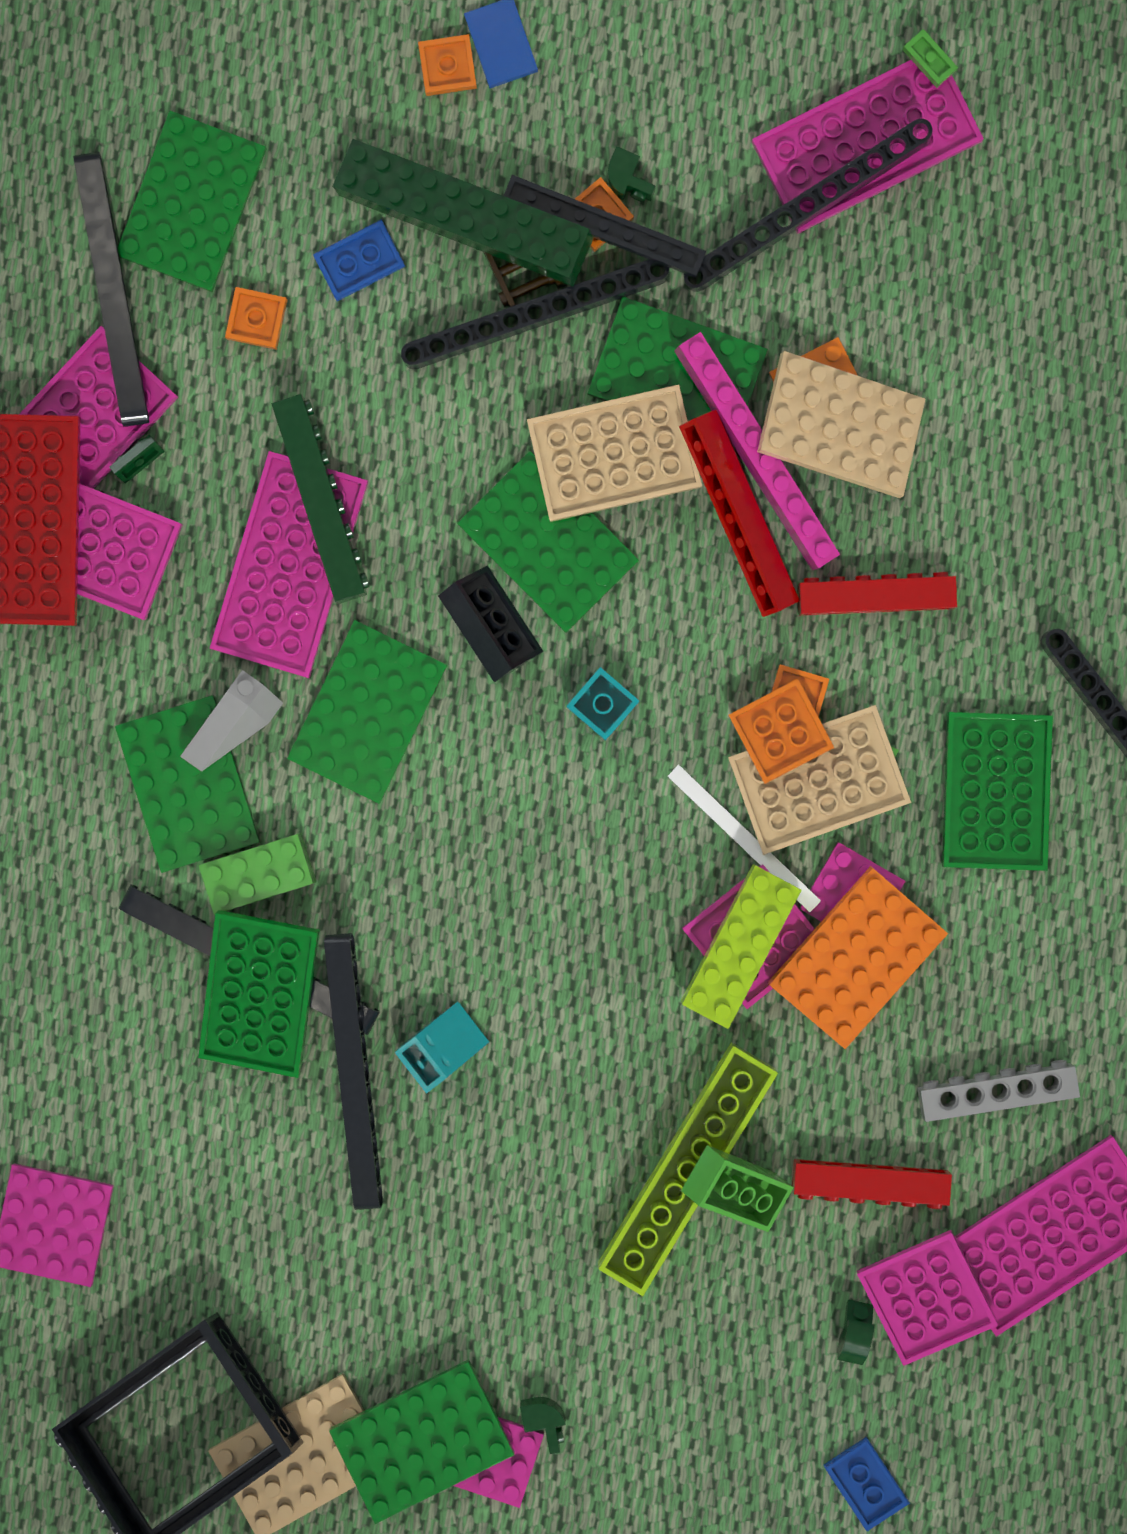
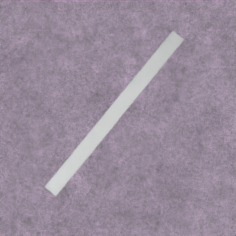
(740, 834)

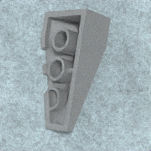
(236, 717)

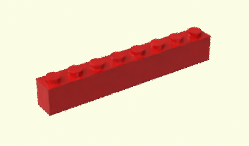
(739, 513)

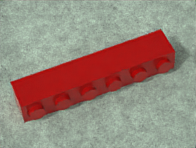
(877, 595)
(871, 1182)

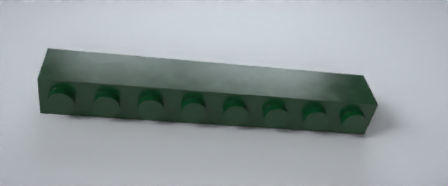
(319, 498)

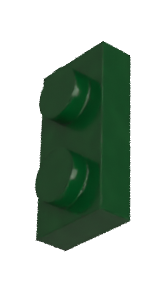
(136, 458)

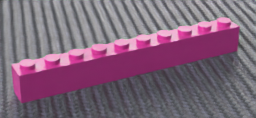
(745, 436)

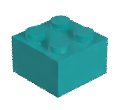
(602, 703)

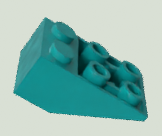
(441, 1047)

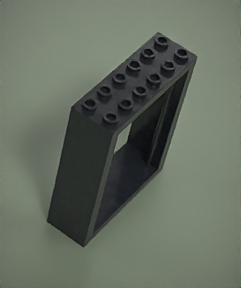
(104, 1482)

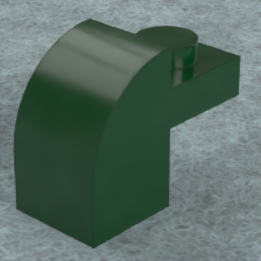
(622, 179)
(857, 1333)
(545, 1414)

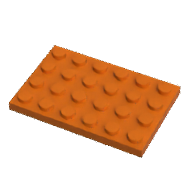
(857, 957)

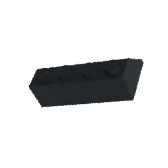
(490, 623)

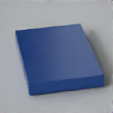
(500, 42)
(359, 260)
(866, 1484)

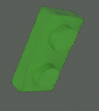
(930, 58)

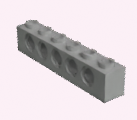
(1063, 1088)

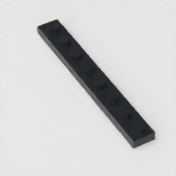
(610, 227)

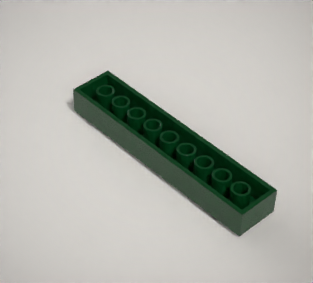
(463, 212)

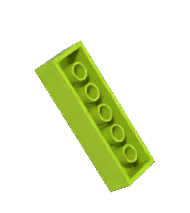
(740, 946)

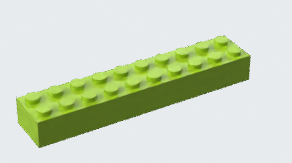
(661, 1206)

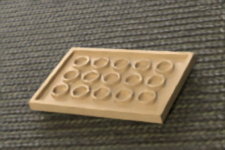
(841, 425)
(613, 453)
(829, 791)
(308, 1475)

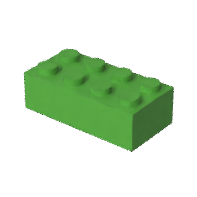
(257, 873)
(737, 1188)

